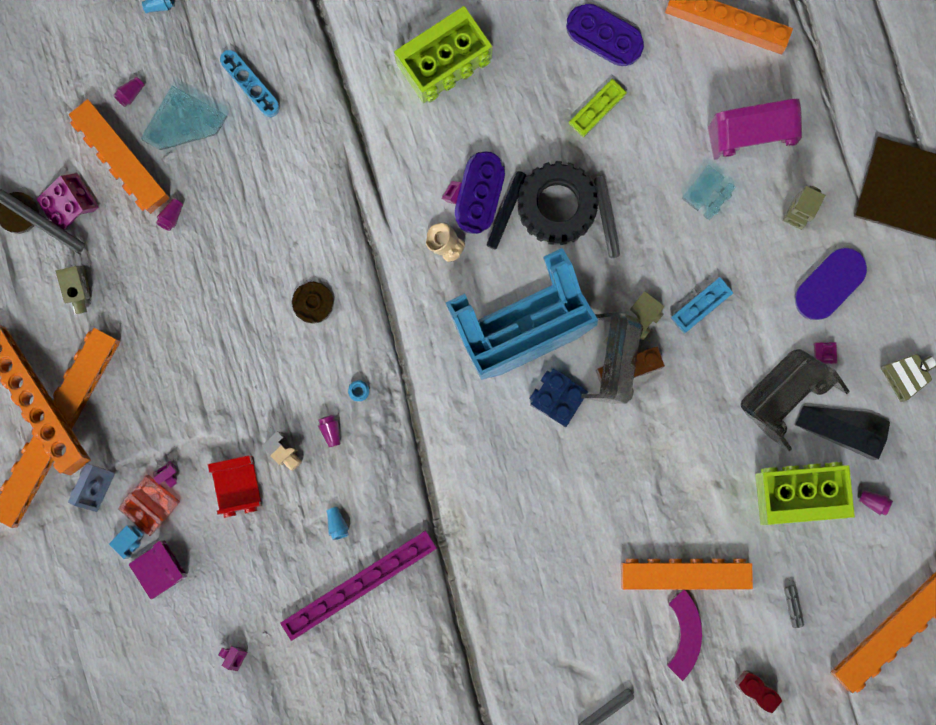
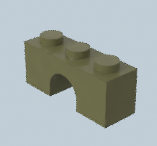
(804, 207)
(647, 311)

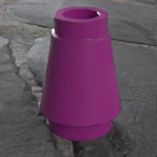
(127, 93)
(169, 215)
(330, 430)
(876, 502)

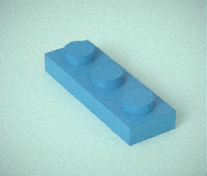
(702, 305)

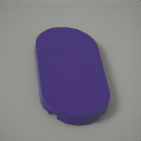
(605, 34)
(479, 192)
(830, 284)

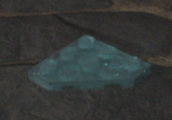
(182, 121)

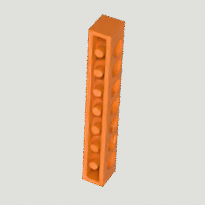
(75, 455)

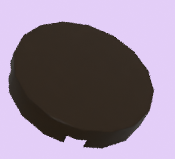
(12, 221)
(312, 302)

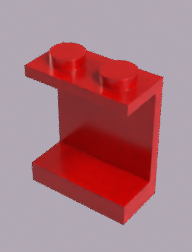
(235, 486)

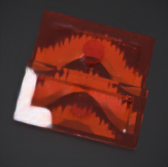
(149, 505)

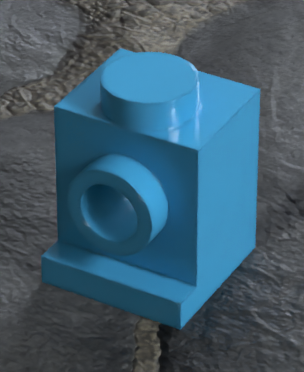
(127, 541)

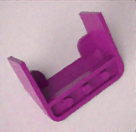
(755, 126)

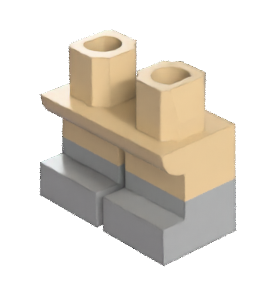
(280, 453)

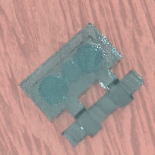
(704, 187)

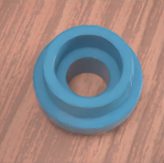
(351, 391)

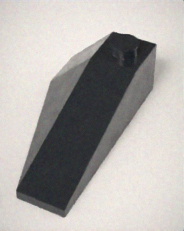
(853, 430)

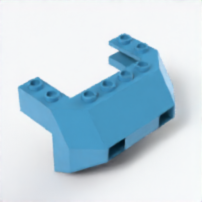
(527, 326)

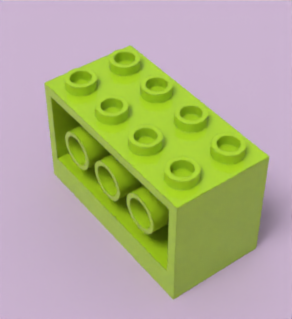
(452, 38)
(811, 506)

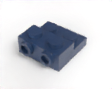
(557, 397)

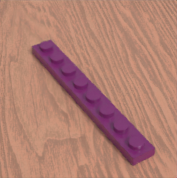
(358, 585)

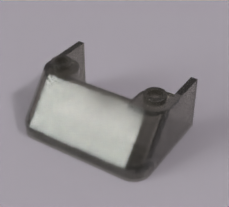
(619, 359)
(785, 388)

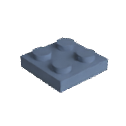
(91, 487)

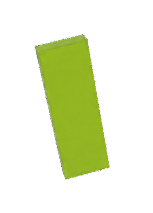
(597, 108)

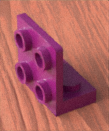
(66, 200)
(157, 569)

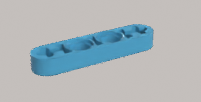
(248, 84)

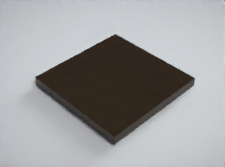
(900, 189)

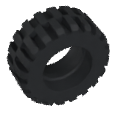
(564, 176)

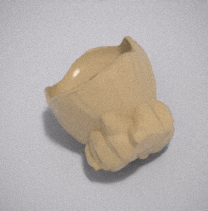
(444, 241)

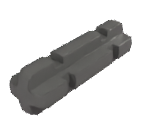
(794, 606)

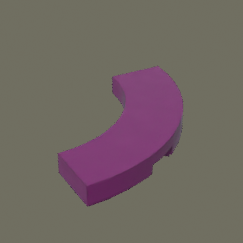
(690, 635)

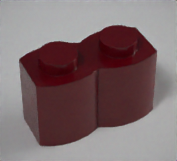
(754, 688)

